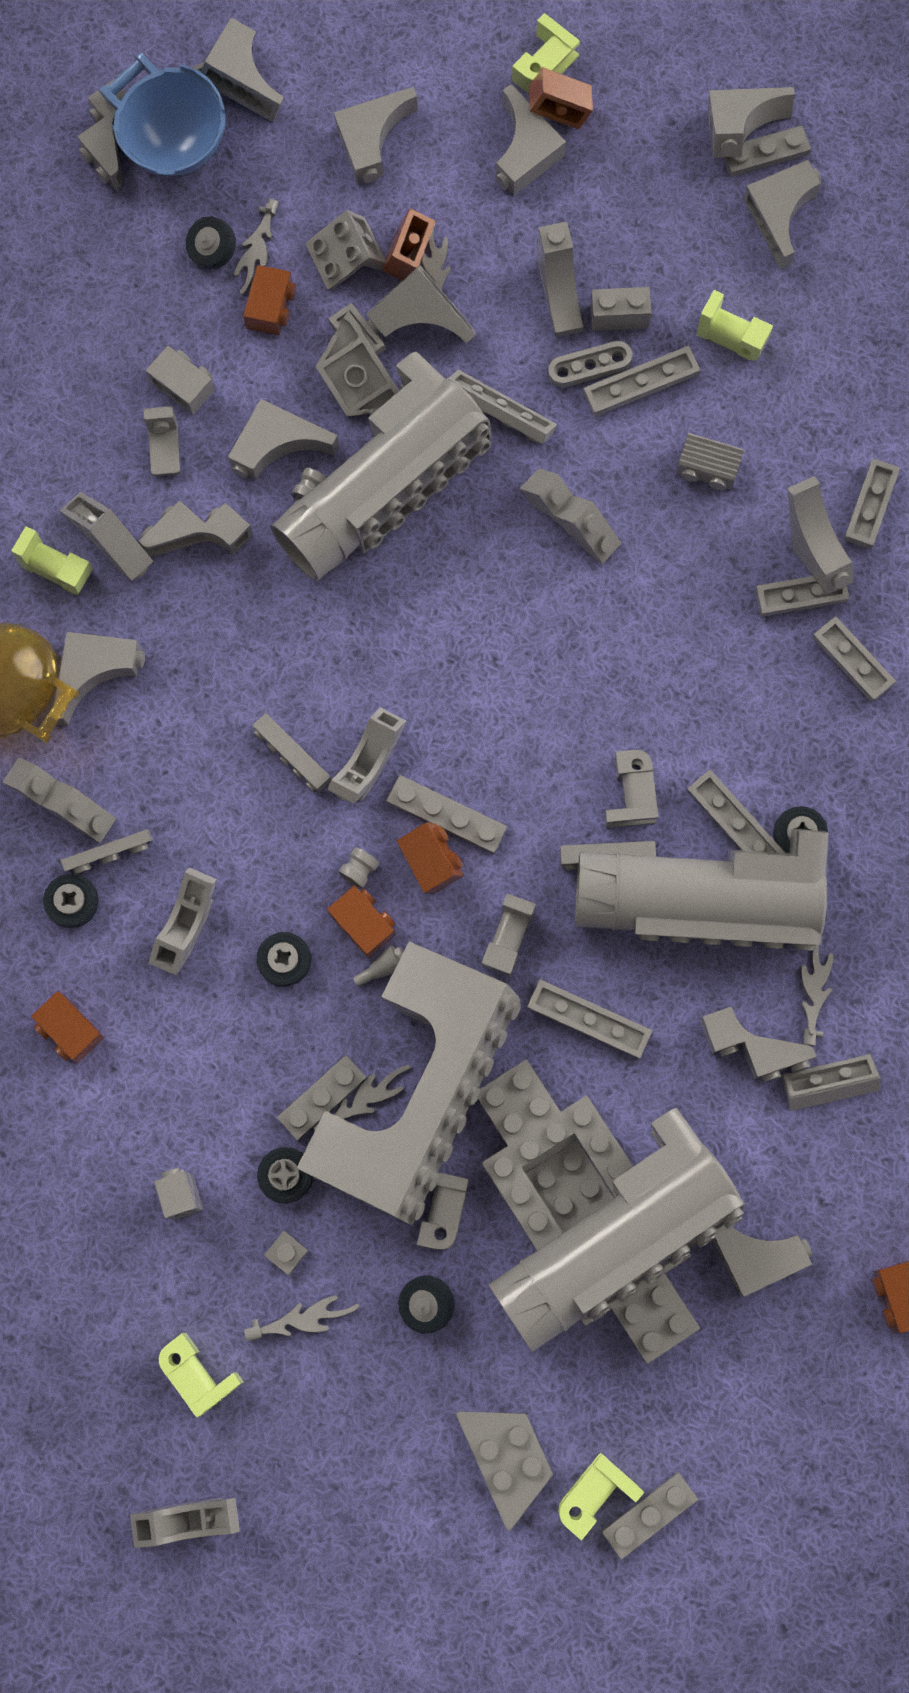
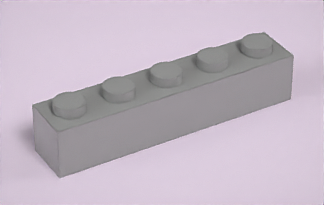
(291, 753)
(570, 853)

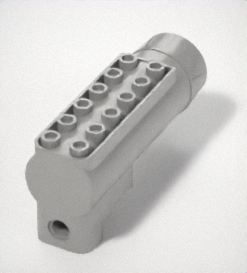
(415, 449)
(740, 900)
(658, 1215)

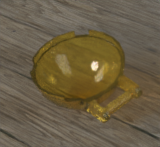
(28, 682)

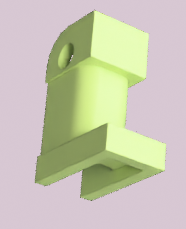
(554, 55)
(732, 331)
(34, 556)
(191, 1377)
(591, 1492)

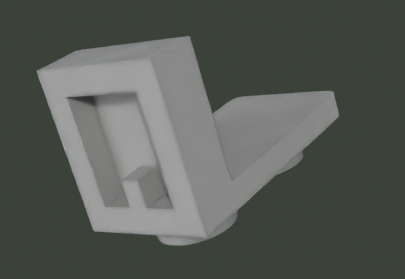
(163, 441)

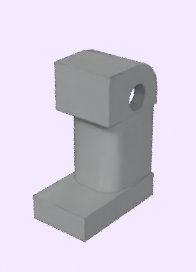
(637, 791)
(504, 949)
(444, 1212)

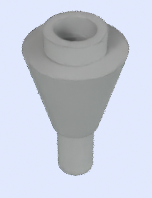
(381, 967)

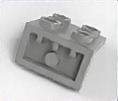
(344, 249)

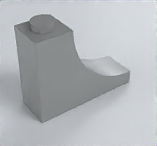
(235, 74)
(740, 111)
(366, 127)
(533, 148)
(776, 201)
(558, 278)
(418, 301)
(271, 435)
(108, 535)
(815, 538)
(93, 660)
(760, 1262)

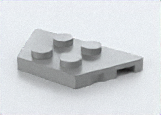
(355, 371)
(507, 1459)

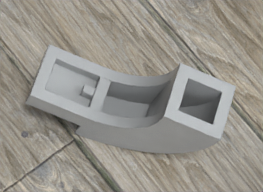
(185, 922)
(184, 1522)

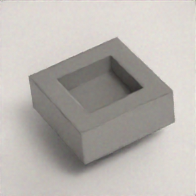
(286, 1252)

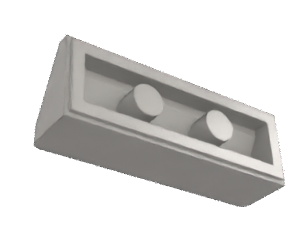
(831, 1082)

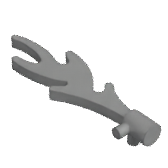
(258, 251)
(435, 263)
(812, 986)
(367, 1095)
(304, 1322)

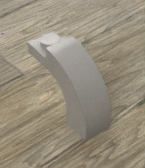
(369, 757)

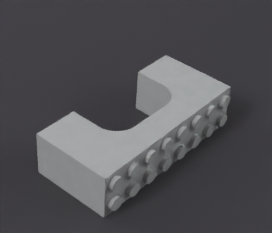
(401, 1163)

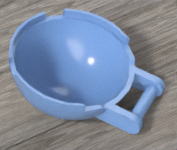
(167, 119)

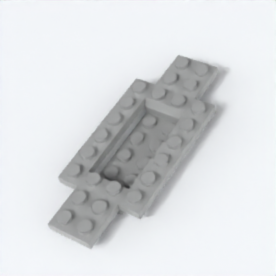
(556, 1186)

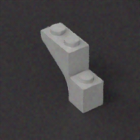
(99, 141)
(574, 514)
(182, 528)
(59, 799)
(764, 1055)

